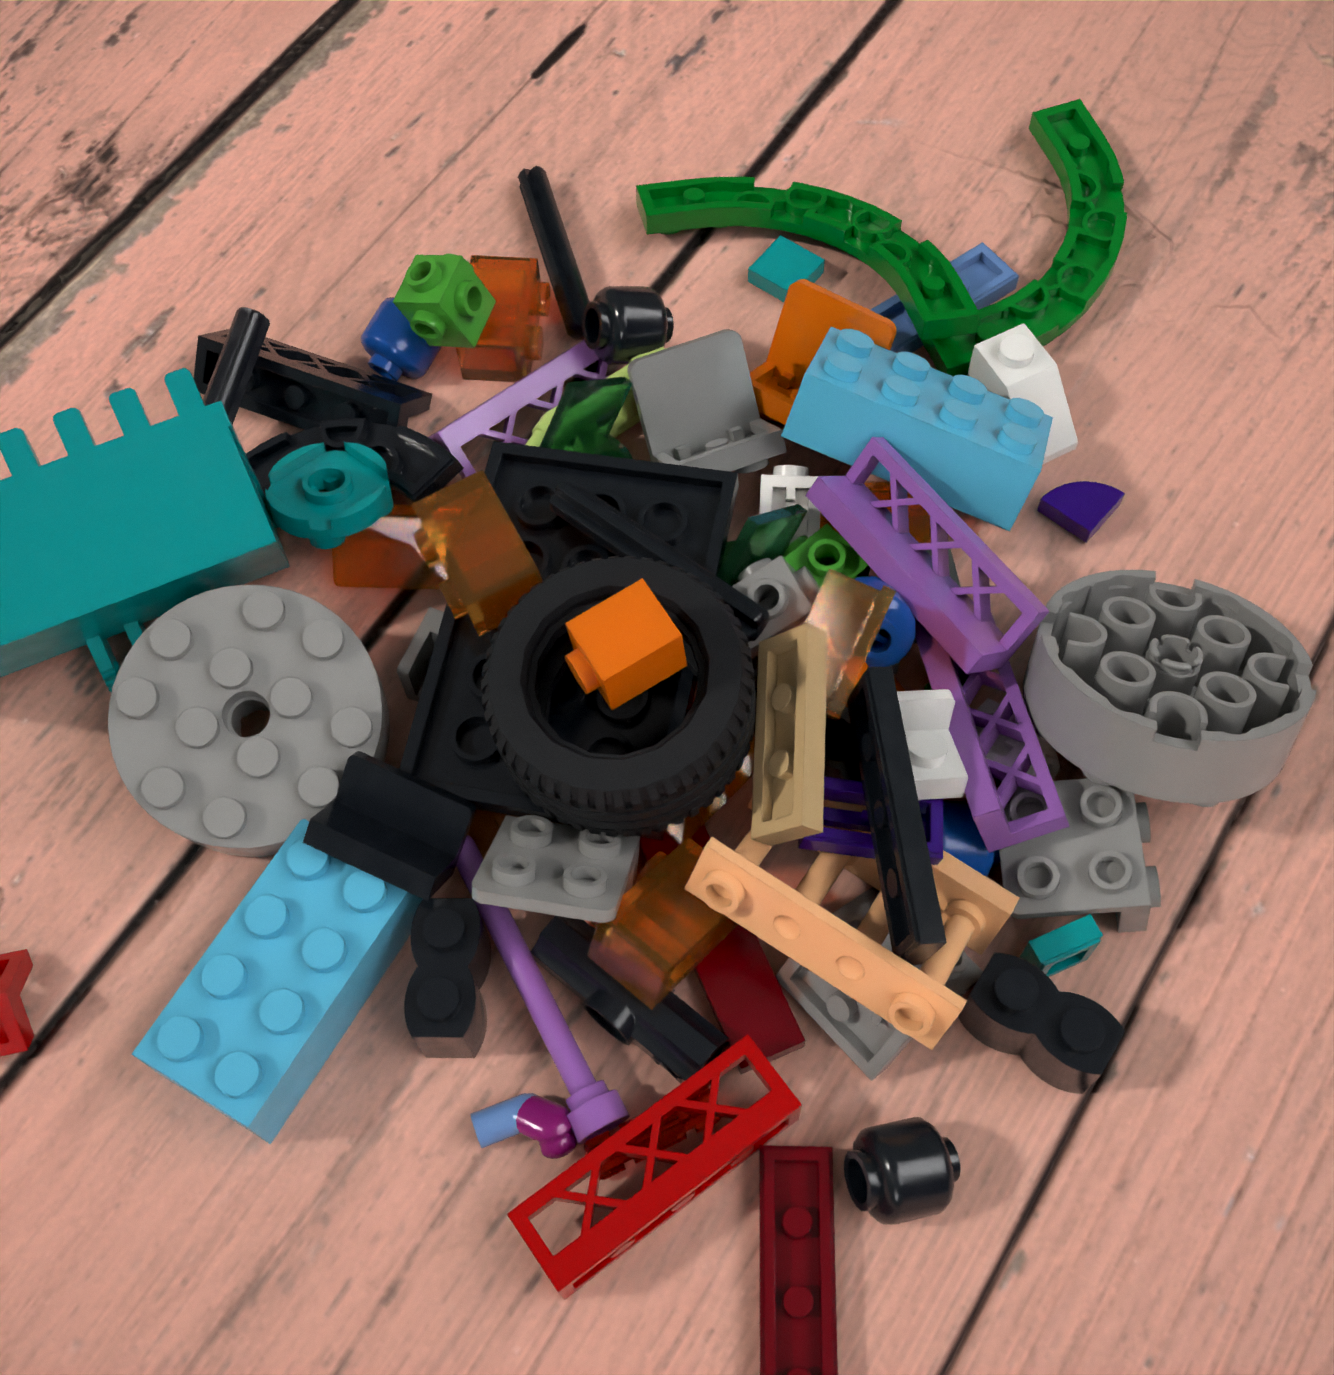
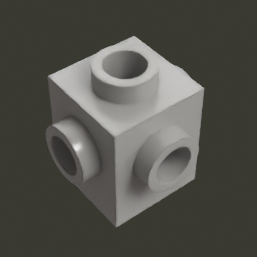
(781, 591)

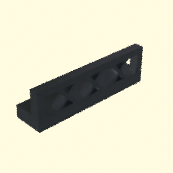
(312, 388)

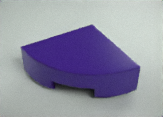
(1081, 506)

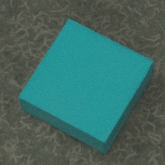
(783, 265)
(1063, 946)

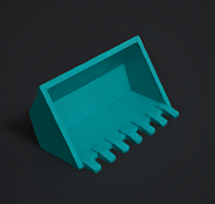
(125, 527)

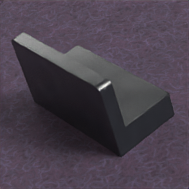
(393, 826)

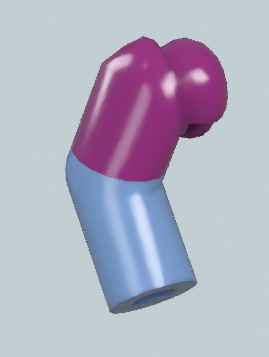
(528, 1116)

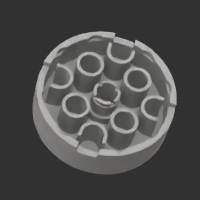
(206, 669)
(1167, 687)

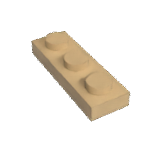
(790, 736)

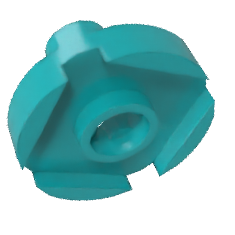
(355, 498)

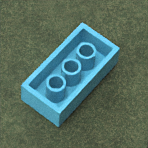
(950, 429)
(279, 986)

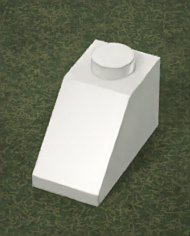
(1020, 367)

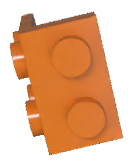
(798, 335)

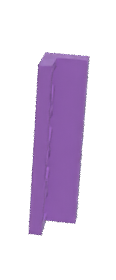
(516, 396)
(921, 579)
(982, 795)

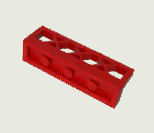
(673, 1189)

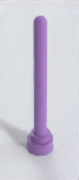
(591, 1103)

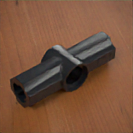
(668, 1033)

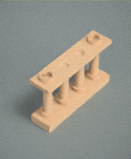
(848, 957)

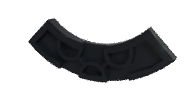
(412, 460)

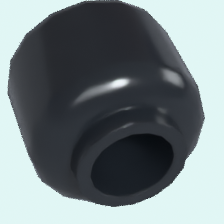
(626, 323)
(901, 1171)

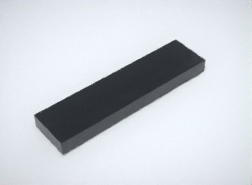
(895, 818)

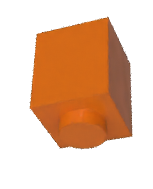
(624, 645)

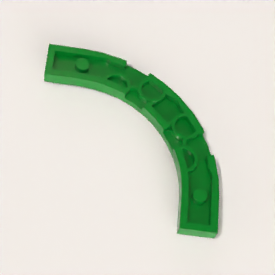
(1089, 250)
(914, 270)

